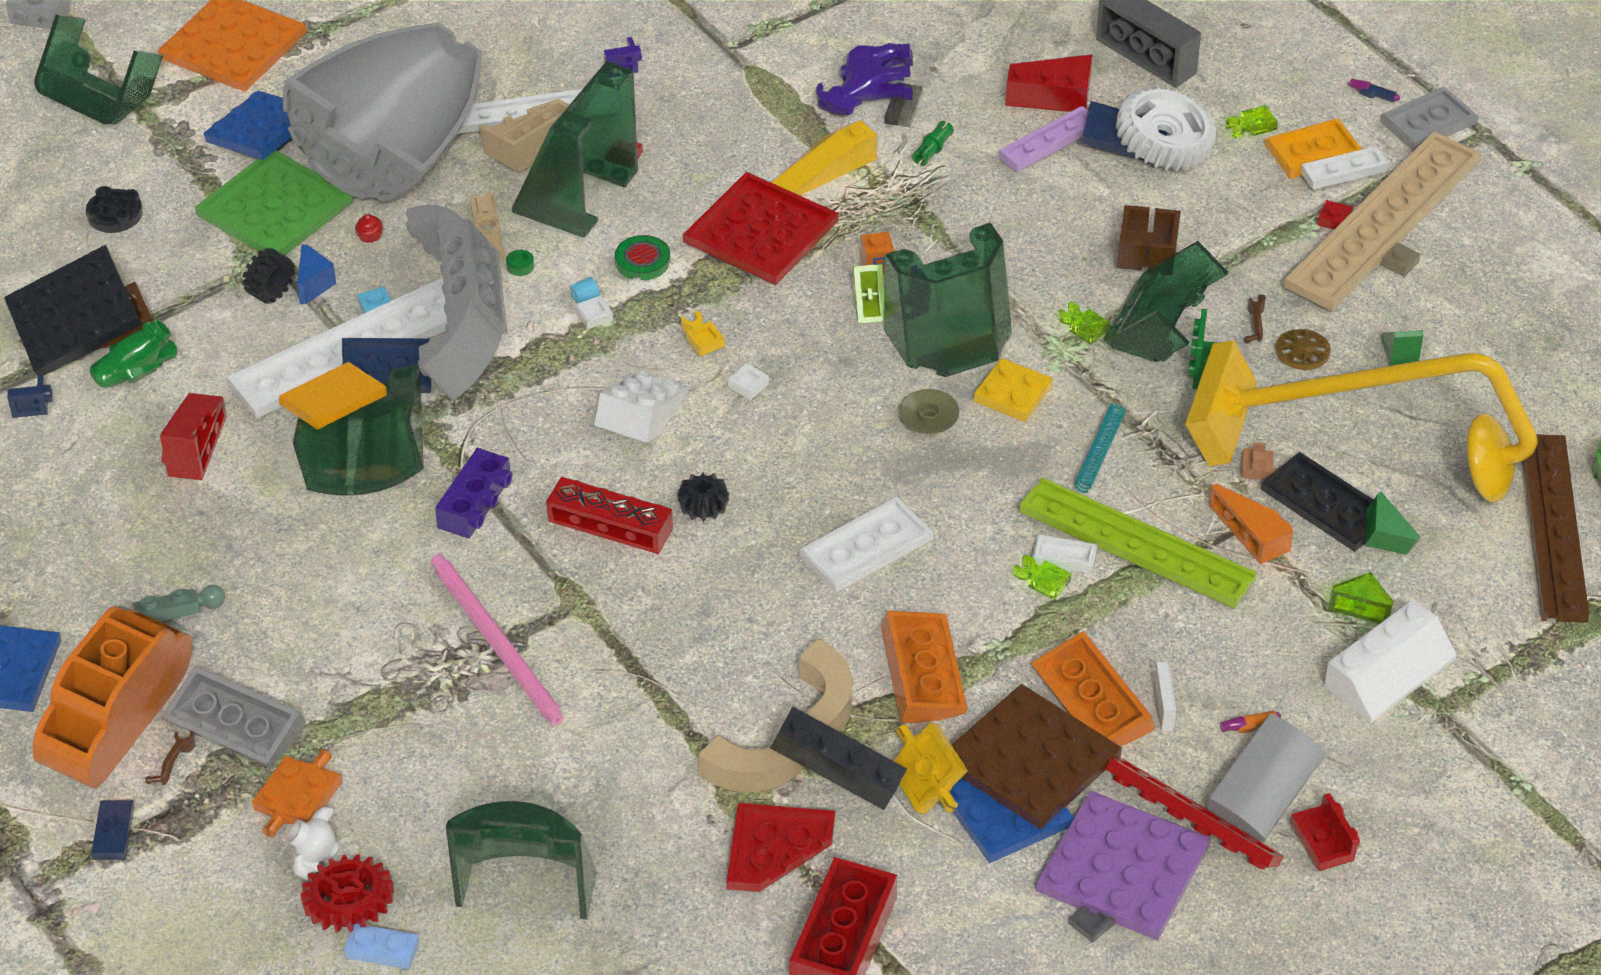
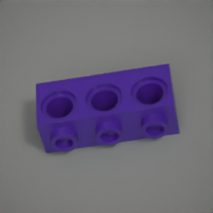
(473, 493)

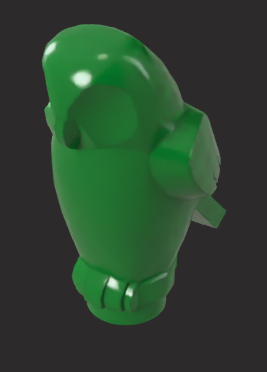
(135, 356)

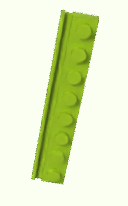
(1138, 542)

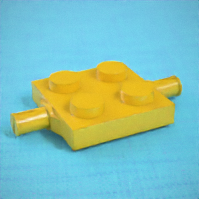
(930, 766)

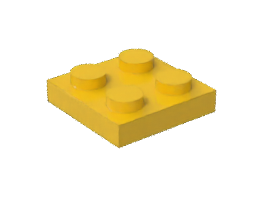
(1013, 389)

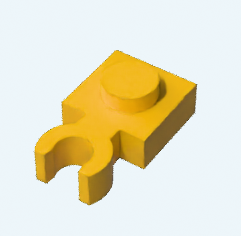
(702, 337)

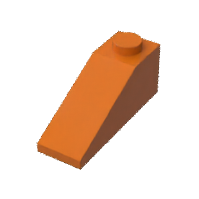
(1253, 524)

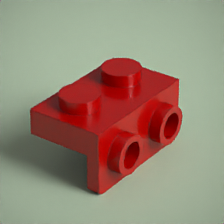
(1326, 834)

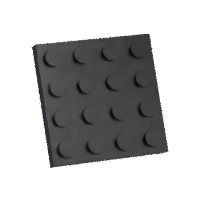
(72, 311)

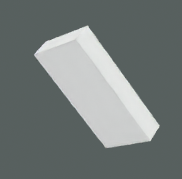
(1065, 553)
(1165, 696)

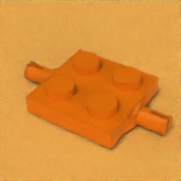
(296, 791)

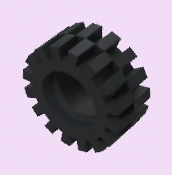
(268, 275)

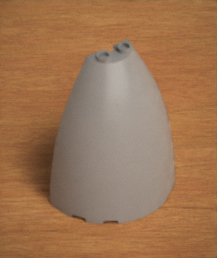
(383, 108)

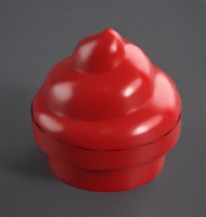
(369, 228)

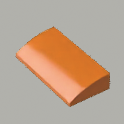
(923, 666)
(1093, 690)

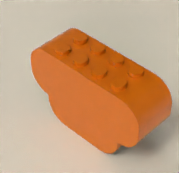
(109, 694)

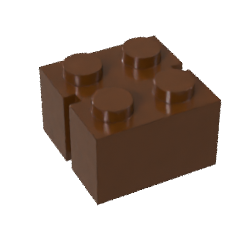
(1147, 248)

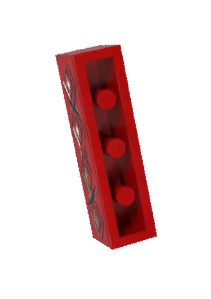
(610, 515)

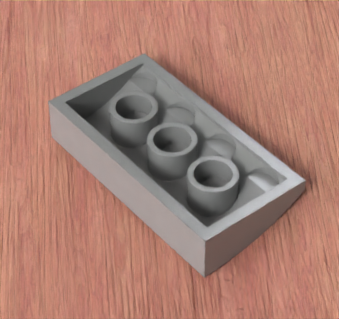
(234, 717)
(1266, 777)

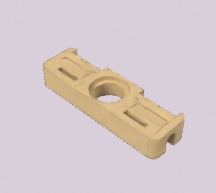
(485, 214)

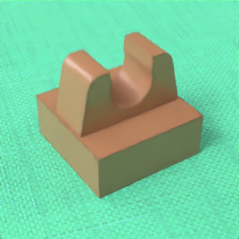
(1257, 462)

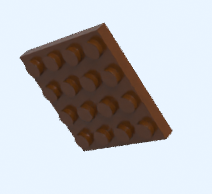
(1033, 755)

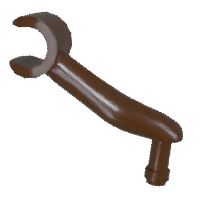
(1256, 310)
(181, 745)

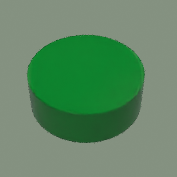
(520, 262)

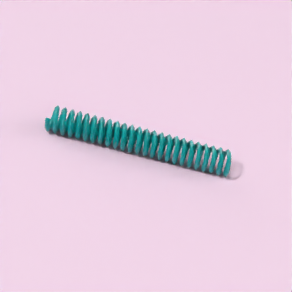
(1091, 453)

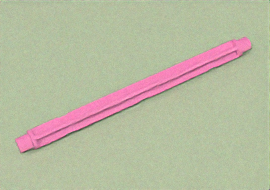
(497, 640)

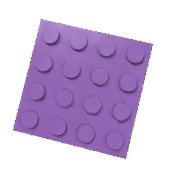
(1123, 864)

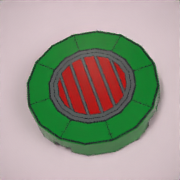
(642, 257)

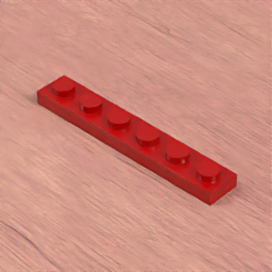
(1205, 820)

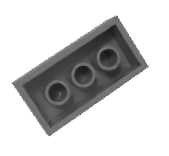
(1150, 38)

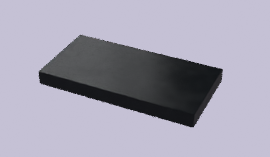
(1321, 499)

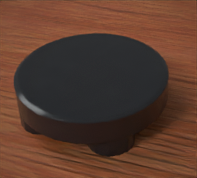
(114, 209)

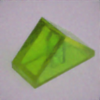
(1362, 599)

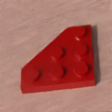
(774, 842)

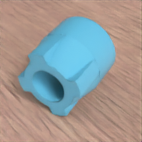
(584, 290)

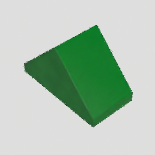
(1402, 346)
(1388, 528)

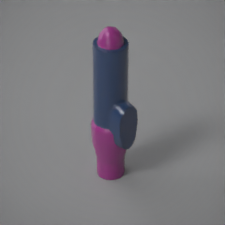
(1371, 90)

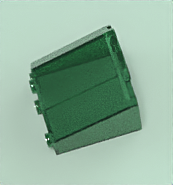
(949, 310)

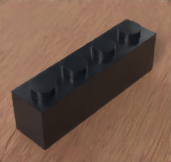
(838, 758)

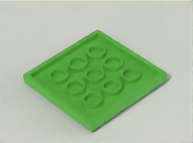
(273, 204)

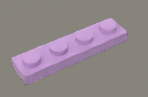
(1044, 140)

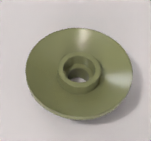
(929, 411)

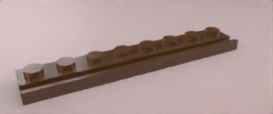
(1555, 532)

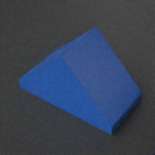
(314, 275)

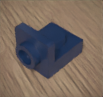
(30, 400)

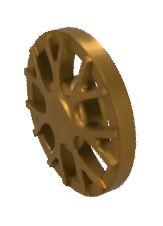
(1303, 349)

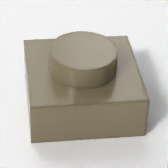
(1400, 259)

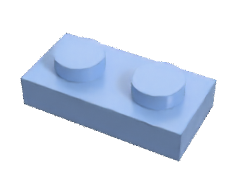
(382, 946)

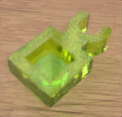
(1255, 120)
(1086, 325)
(1045, 579)

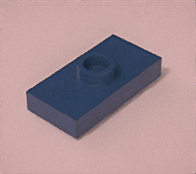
(112, 830)

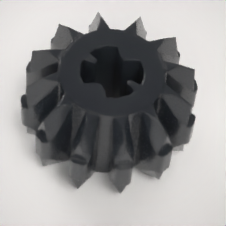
(703, 496)

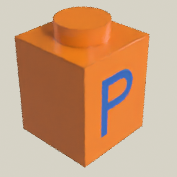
(874, 248)

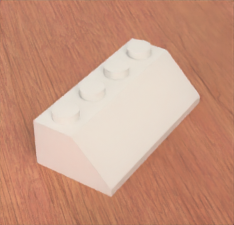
(1390, 661)

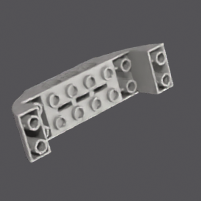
(471, 297)

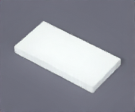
(866, 544)

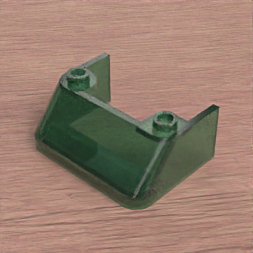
(66, 79)
(1157, 300)

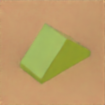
(868, 293)

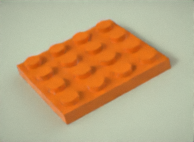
(232, 42)

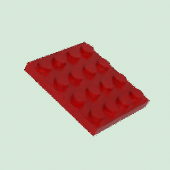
(760, 228)

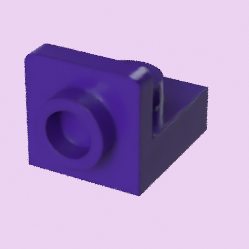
(625, 56)

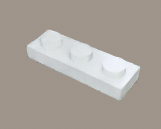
(1344, 167)

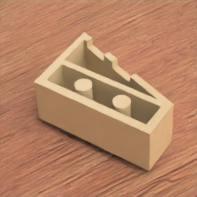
(520, 139)

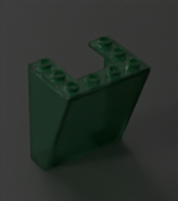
(591, 138)

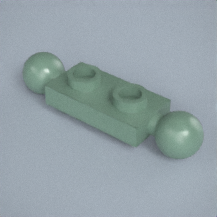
(179, 603)

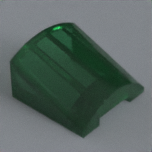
(369, 446)
(517, 830)

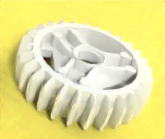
(1188, 124)

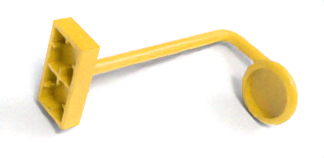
(1230, 389)

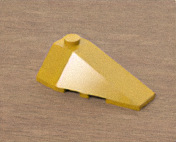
(830, 158)

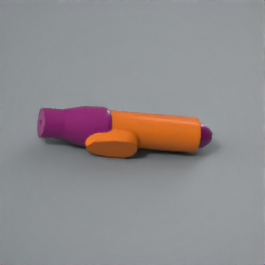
(1247, 723)

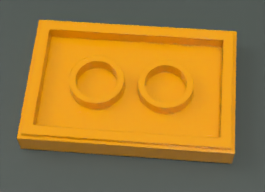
(1310, 145)
(332, 395)

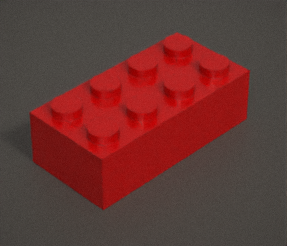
(845, 921)

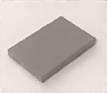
(1435, 112)

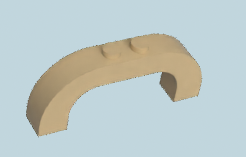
(764, 768)

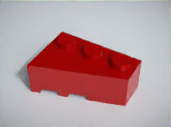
(1050, 83)
(192, 435)

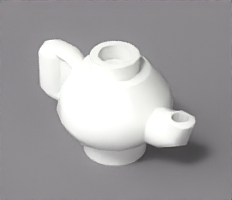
(312, 842)

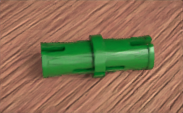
(932, 143)

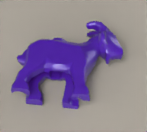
(867, 77)

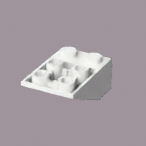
(639, 405)

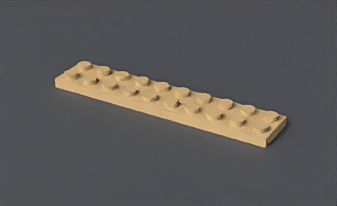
(1381, 221)

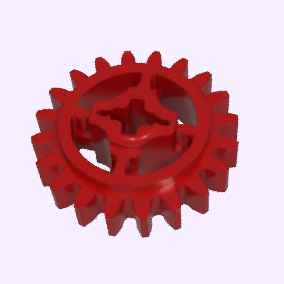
(345, 886)

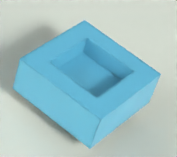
(372, 299)

